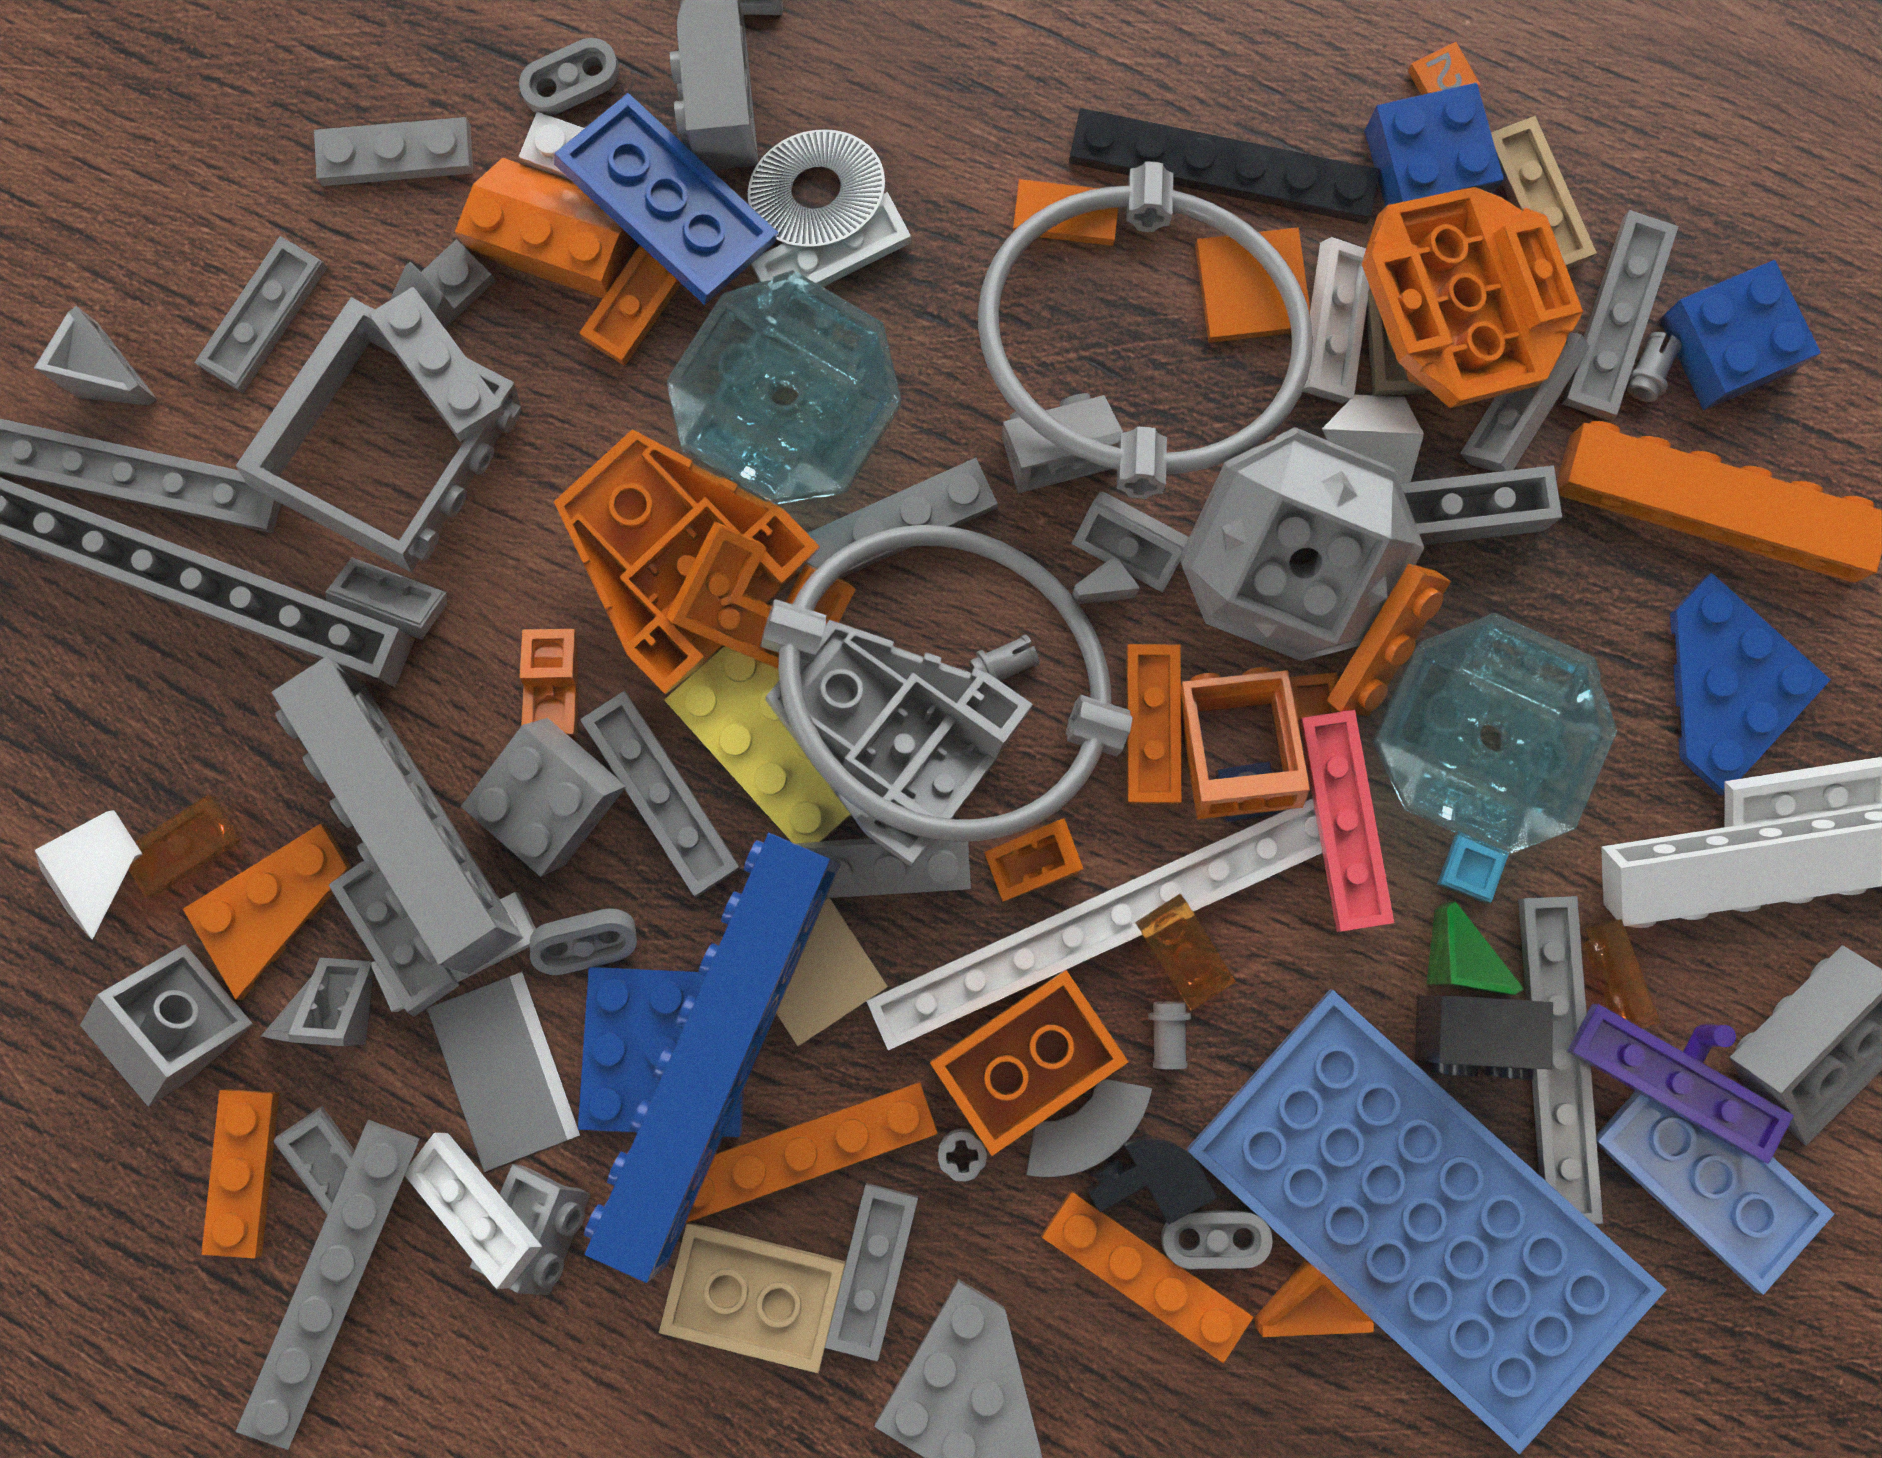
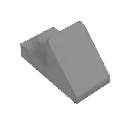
(447, 282)

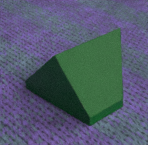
(1464, 958)

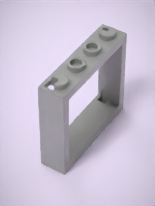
(305, 403)

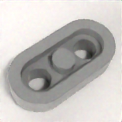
(567, 73)
(582, 941)
(1215, 1240)

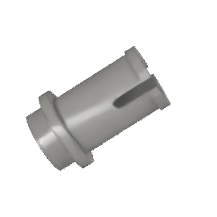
(1650, 375)
(1007, 659)
(1169, 1034)

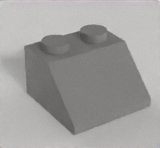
(1041, 463)
(164, 1024)

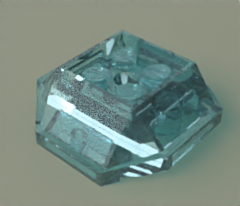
(775, 339)
(1550, 725)

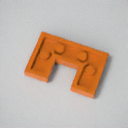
(715, 600)

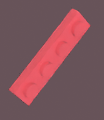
(1346, 821)

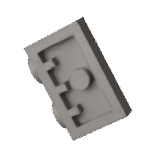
(551, 1215)

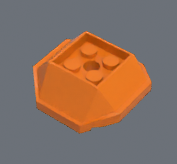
(1470, 293)

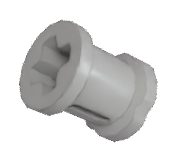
(951, 1166)

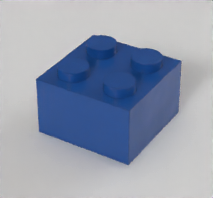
(1433, 145)
(1740, 334)

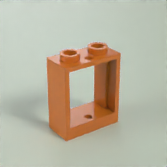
(1252, 792)

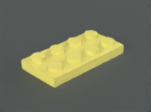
(732, 719)

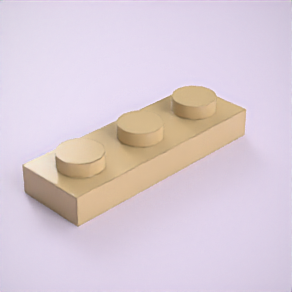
(1536, 183)

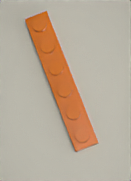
(814, 1149)

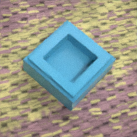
(1472, 869)

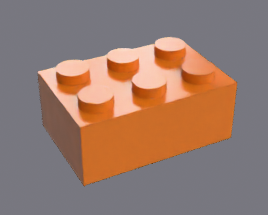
(1028, 1062)

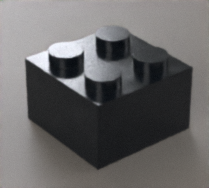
(1488, 1032)

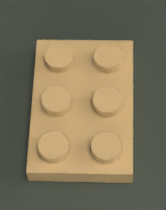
(752, 1297)

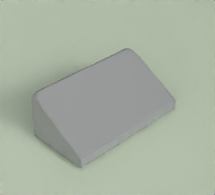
(1139, 542)

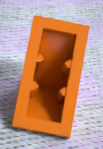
(1034, 860)

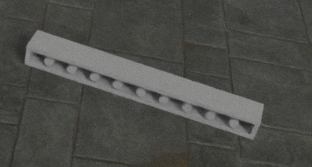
(202, 584)

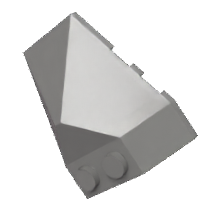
(904, 726)

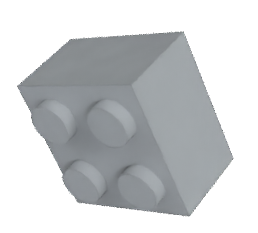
(543, 796)

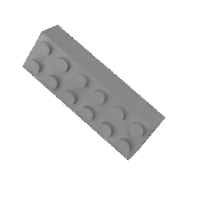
(396, 817)

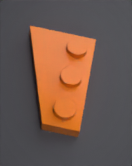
(264, 906)

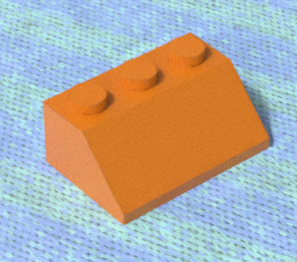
(543, 228)

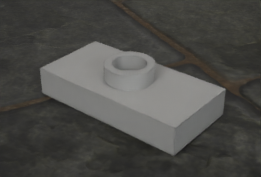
(387, 597)
(317, 1154)

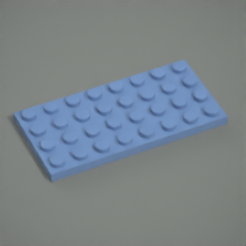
(1426, 1220)

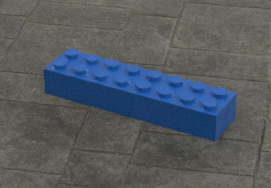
(711, 1059)

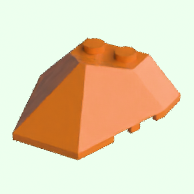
(638, 532)

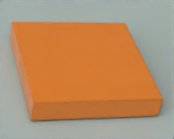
(1238, 291)

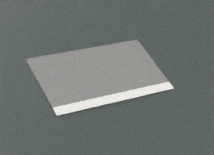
(503, 1071)

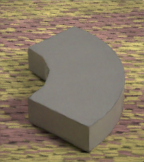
(1090, 1132)

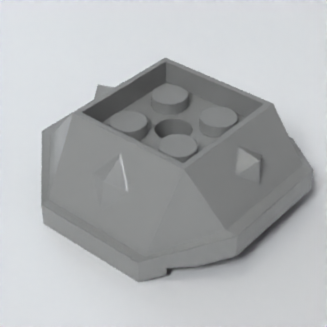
(1289, 499)

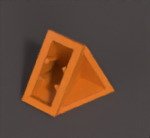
(1311, 1306)

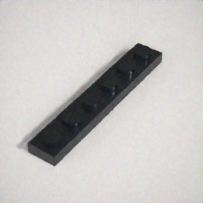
(1227, 165)

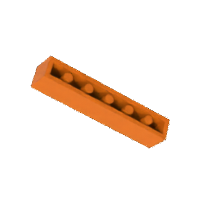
(1722, 501)

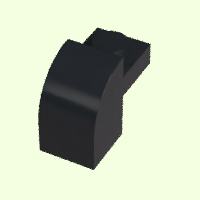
(1165, 1170)

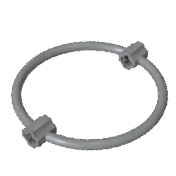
(1142, 452)
(1093, 723)

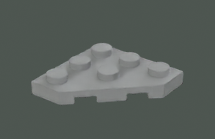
(963, 1387)

